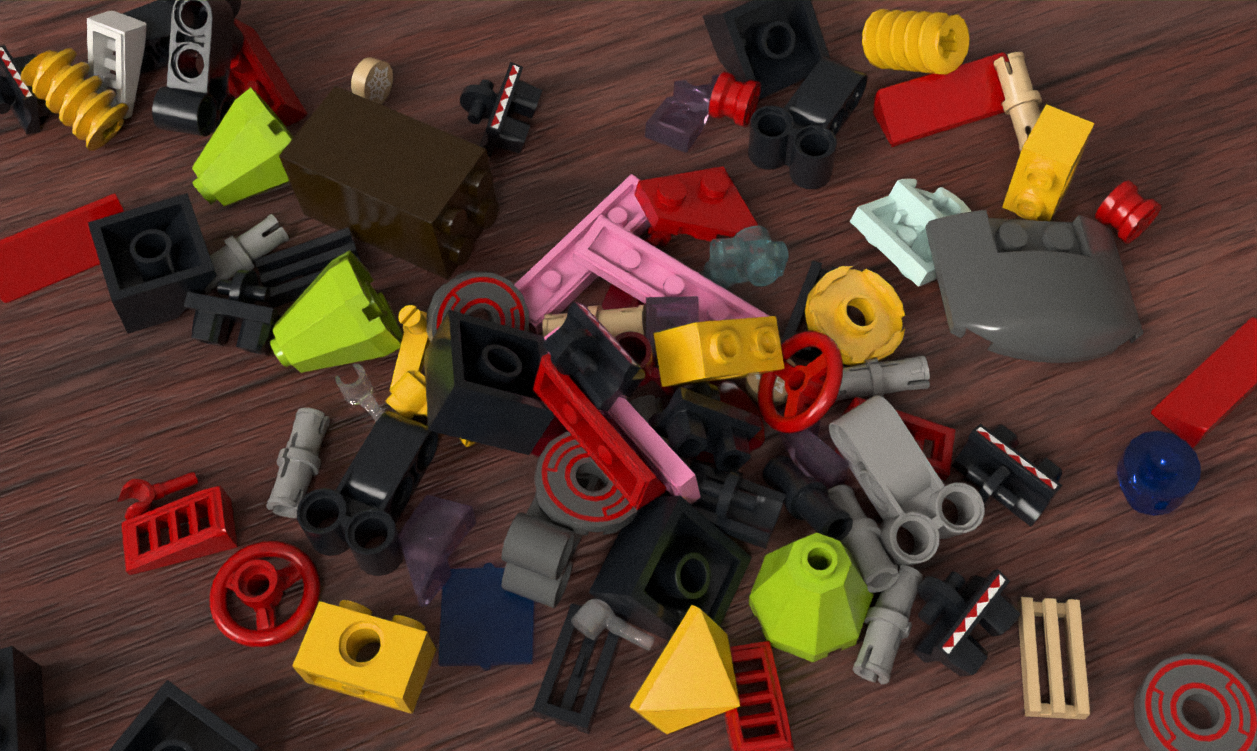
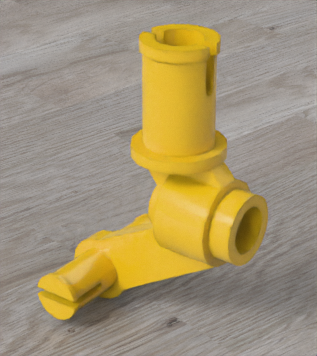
(408, 383)

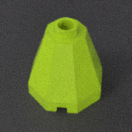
(243, 153)
(337, 320)
(810, 598)

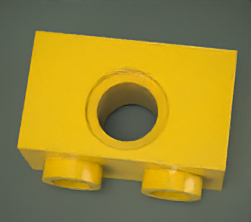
(1047, 164)
(718, 350)
(389, 679)

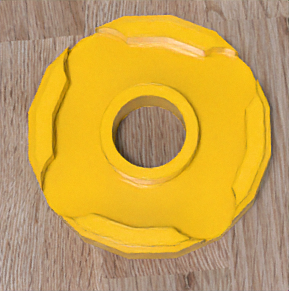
(869, 293)

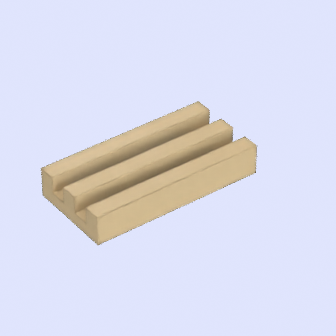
(1050, 611)

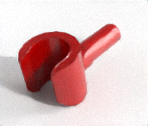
(148, 493)

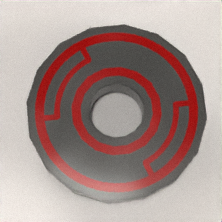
(475, 291)
(567, 501)
(1205, 681)

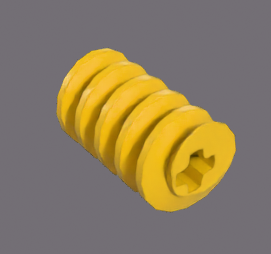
(915, 41)
(74, 97)

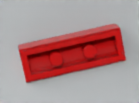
(257, 70)
(940, 101)
(52, 250)
(1212, 388)
(597, 436)

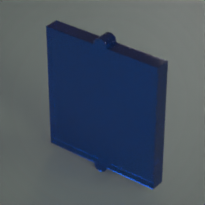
(483, 621)

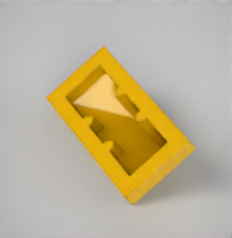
(690, 677)

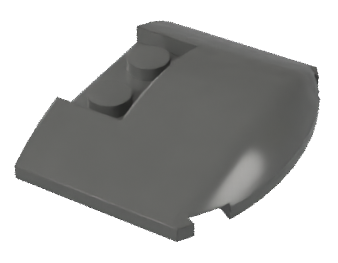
(1034, 286)

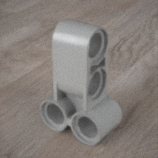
(901, 481)

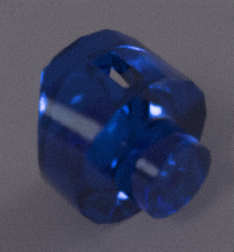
(1158, 472)

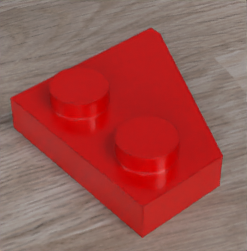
(694, 204)

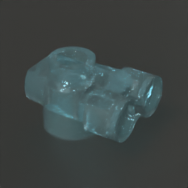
(746, 258)

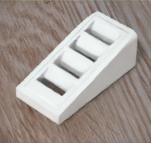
(127, 37)

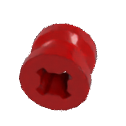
(734, 99)
(1127, 211)

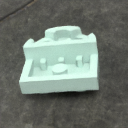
(899, 222)

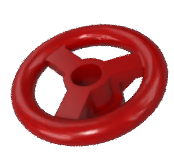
(809, 388)
(245, 574)

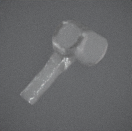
(360, 393)
(597, 615)

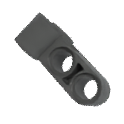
(541, 552)

